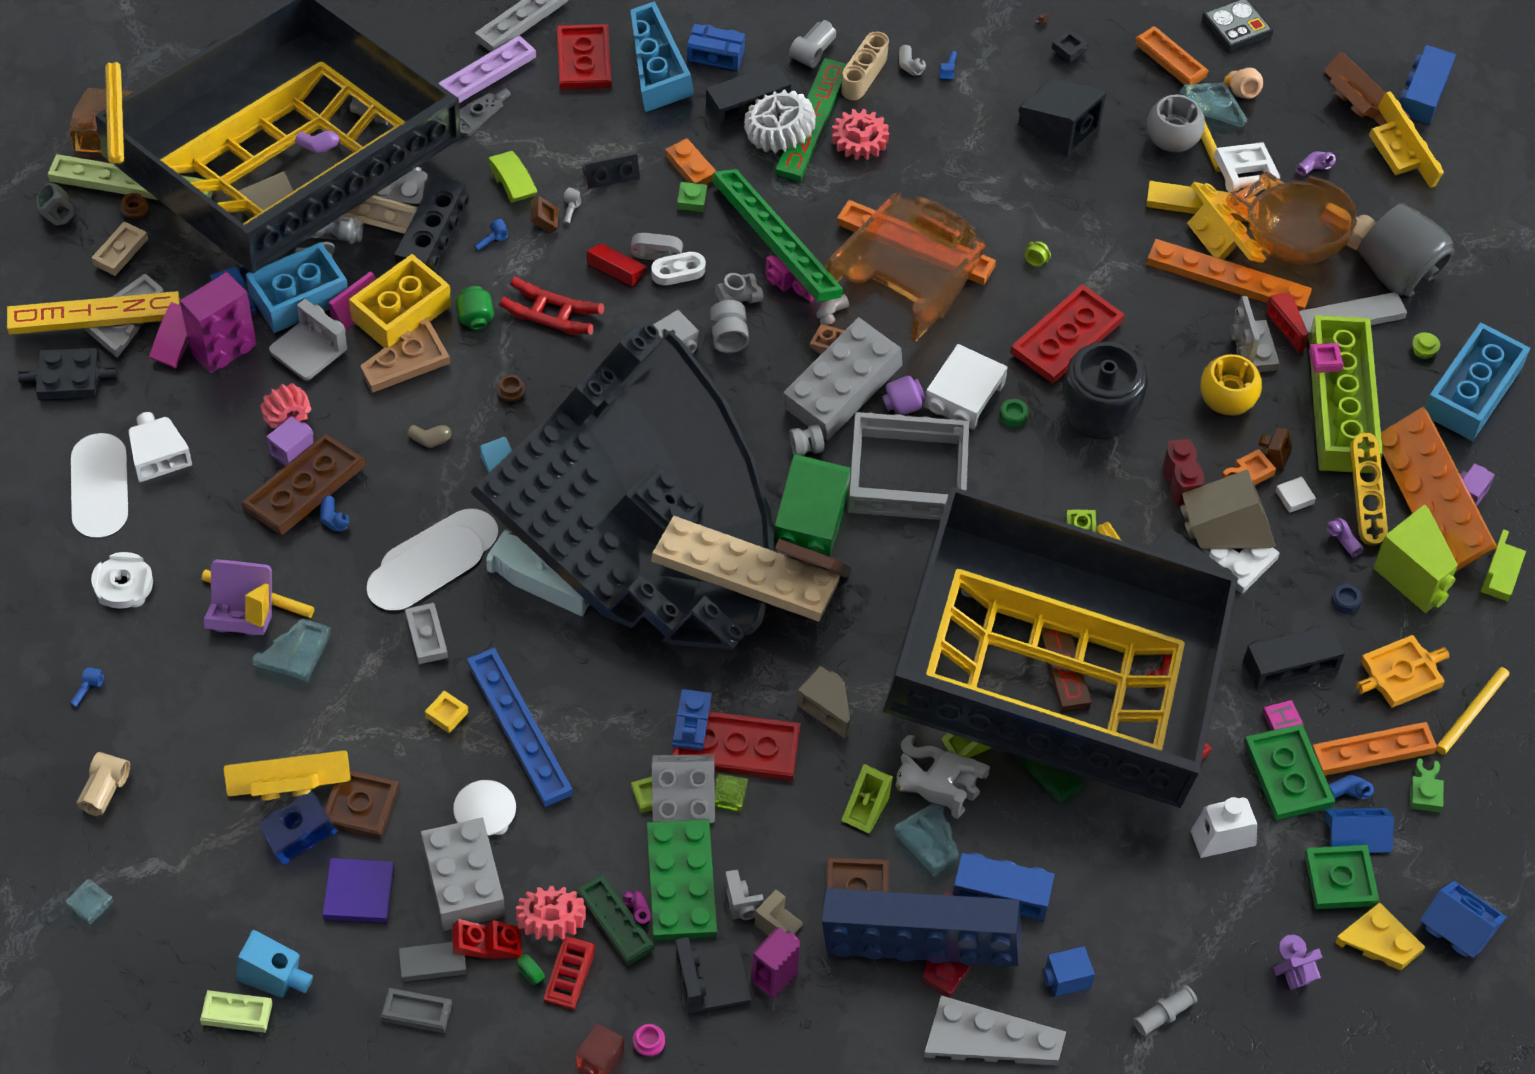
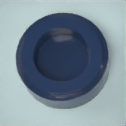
(1346, 598)

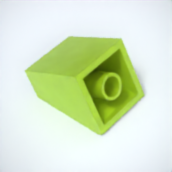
(1418, 560)

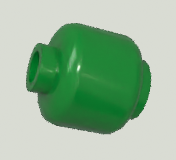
(474, 307)

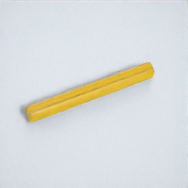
(114, 113)

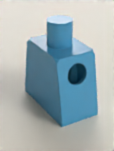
(270, 966)

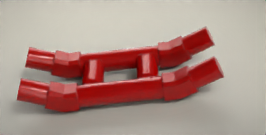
(541, 298)

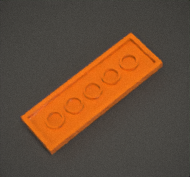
(1431, 479)

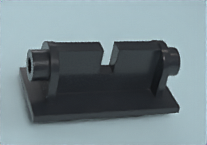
(611, 170)

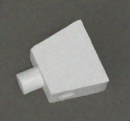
(157, 447)
(1225, 827)

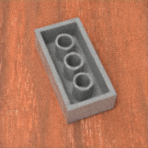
(843, 378)

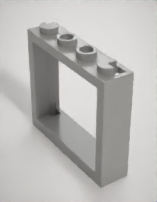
(901, 427)

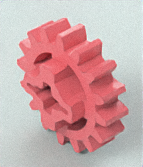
(860, 134)
(550, 913)

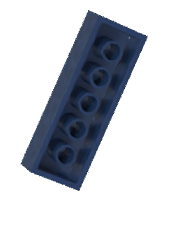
(922, 927)

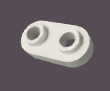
(677, 268)

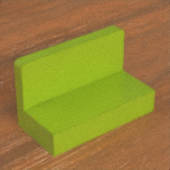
(1503, 569)

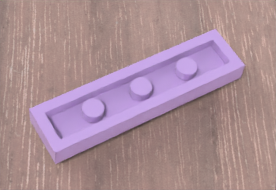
(489, 68)

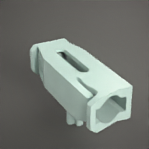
(529, 572)

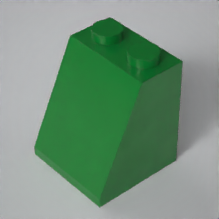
(812, 504)

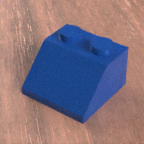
(1462, 919)

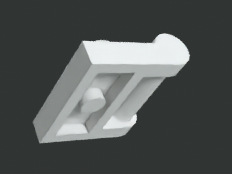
(1243, 159)

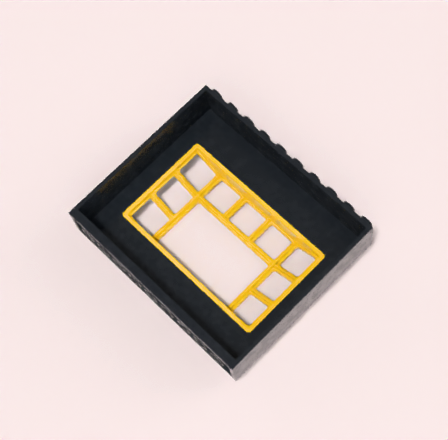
(248, 85)
(1080, 587)

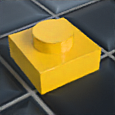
(446, 711)

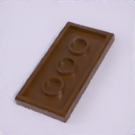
(303, 484)
(813, 558)

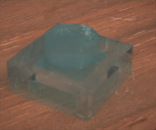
(89, 901)

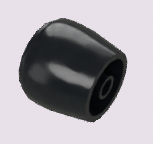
(1104, 389)

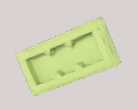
(236, 1011)

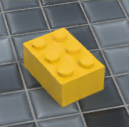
(400, 301)

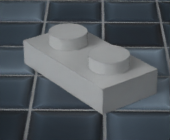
(426, 633)

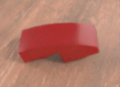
(490, 941)

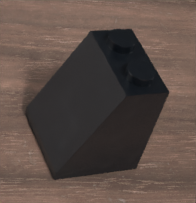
(1063, 114)

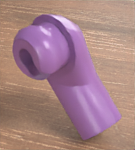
(319, 143)
(1316, 160)
(1341, 530)

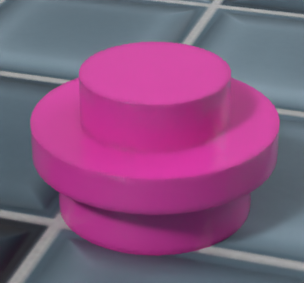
(649, 1040)

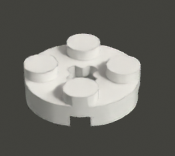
(122, 595)

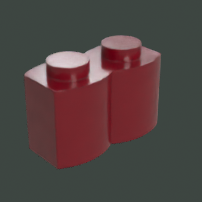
(1181, 469)

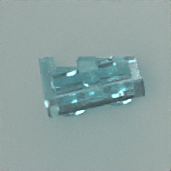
(1216, 102)
(296, 651)
(929, 838)

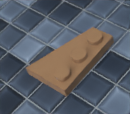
(408, 358)

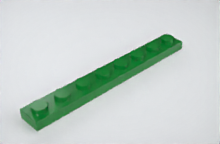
(777, 235)

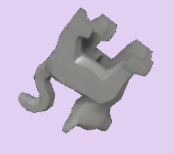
(946, 781)

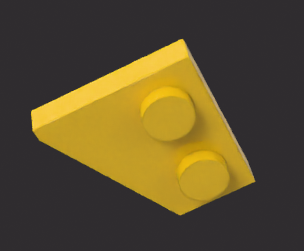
(1382, 938)

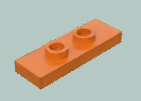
(1171, 56)

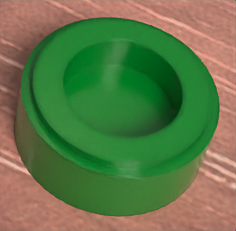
(1014, 413)
(529, 969)

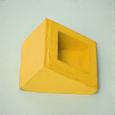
(257, 605)

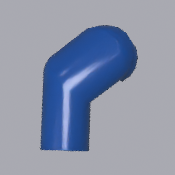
(330, 518)

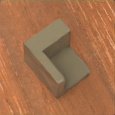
(773, 915)

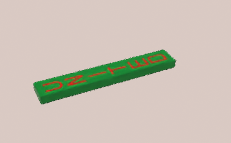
(822, 97)

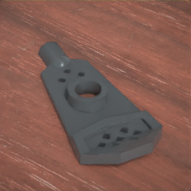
(472, 120)

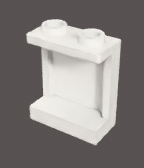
(965, 385)

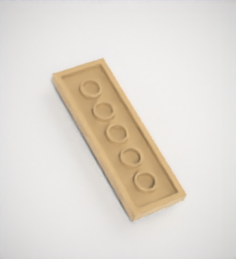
(745, 568)

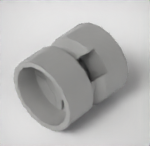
(729, 326)

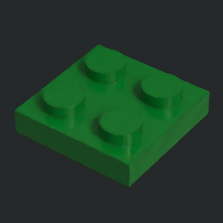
(1341, 877)

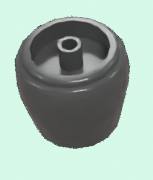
(1405, 249)

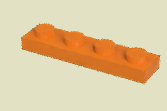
(1375, 748)

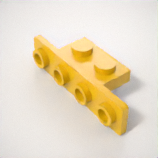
(1402, 144)
(1219, 229)
(286, 775)

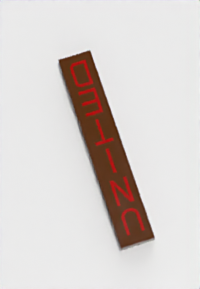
(1068, 685)

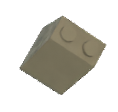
(1227, 514)

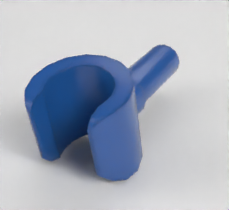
(947, 69)
(498, 232)
(90, 677)

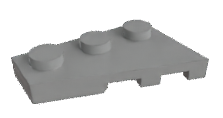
(117, 337)

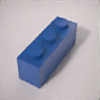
(1426, 83)
(1005, 880)

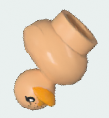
(1245, 82)

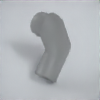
(828, 307)

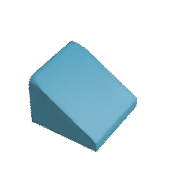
(494, 452)

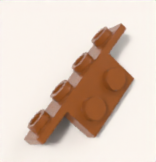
(1357, 87)

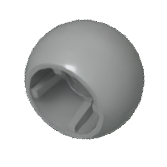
(1175, 123)

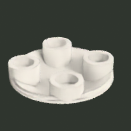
(486, 800)

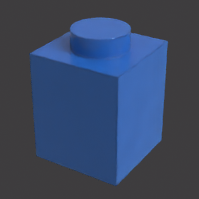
(1068, 971)

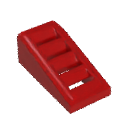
(1286, 317)
(575, 953)

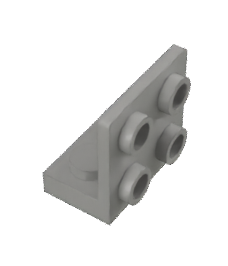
(1253, 338)
(683, 787)

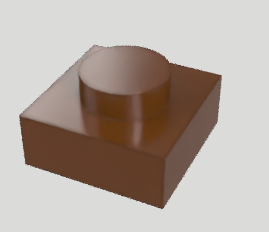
(544, 214)

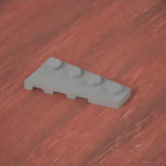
(977, 1032)

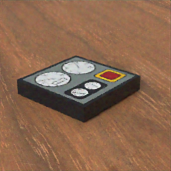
(1237, 24)

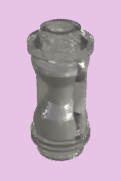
(342, 229)

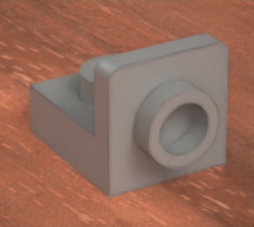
(739, 901)

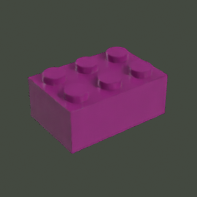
(218, 322)

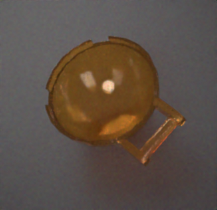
(1297, 220)

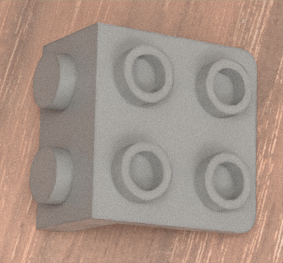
(310, 343)

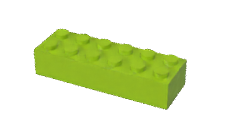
(1345, 399)

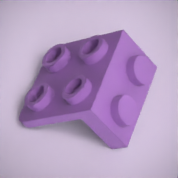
(228, 589)

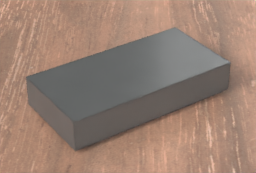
(430, 962)
(416, 1010)

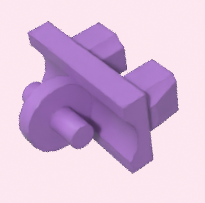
(1297, 965)

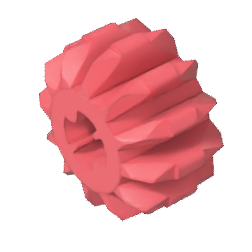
(285, 403)

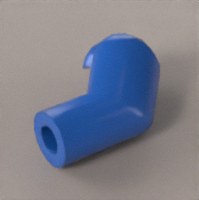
(1352, 786)

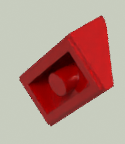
(615, 264)

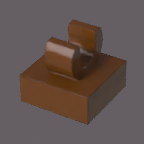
(1277, 447)

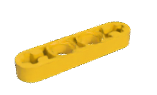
(1372, 489)

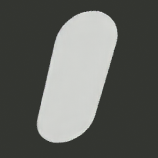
(99, 485)
(474, 519)
(424, 568)

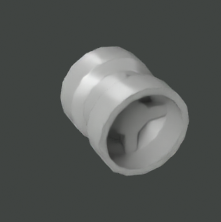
(806, 440)

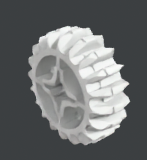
(779, 121)

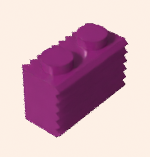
(775, 962)

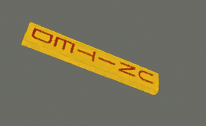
(89, 312)

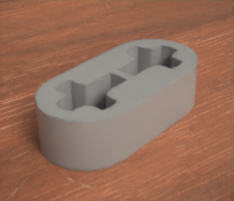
(655, 246)

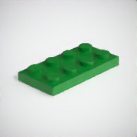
(681, 880)

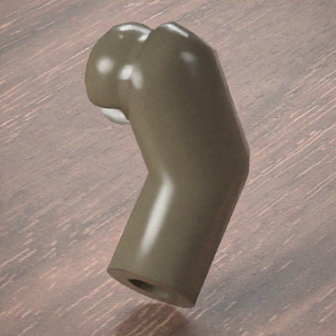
(431, 437)

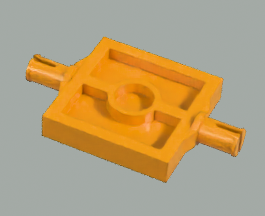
(1402, 671)

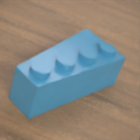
(660, 64)

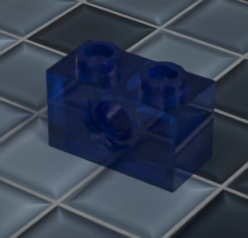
(290, 842)

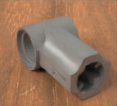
(810, 48)

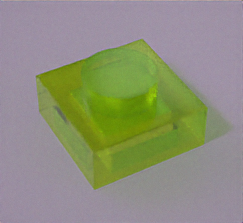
(730, 791)

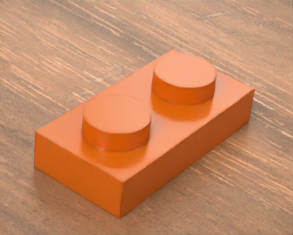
(690, 162)

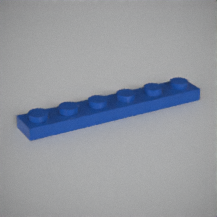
(520, 727)

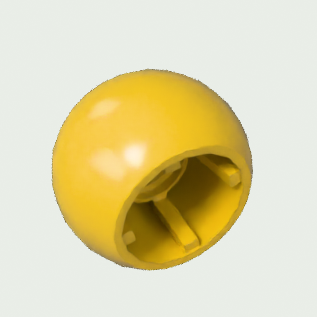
(1230, 385)

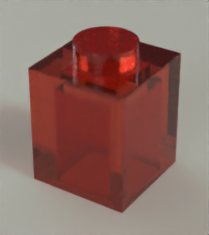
(599, 1051)

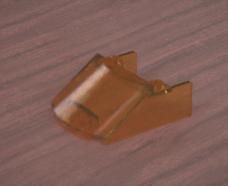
(915, 252)

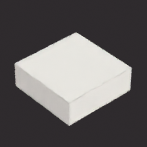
(1295, 494)

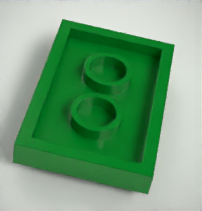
(1289, 772)

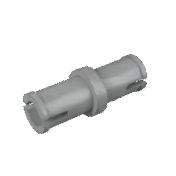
(1165, 1010)

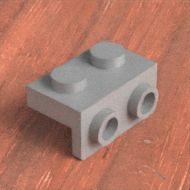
(407, 189)

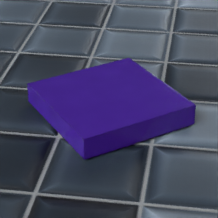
(358, 890)

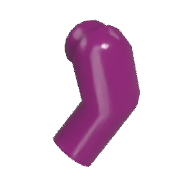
(637, 902)

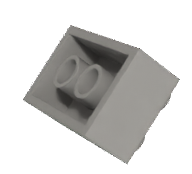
(463, 873)

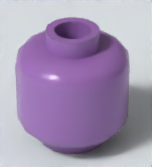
(904, 395)

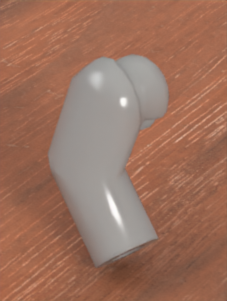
(906, 62)

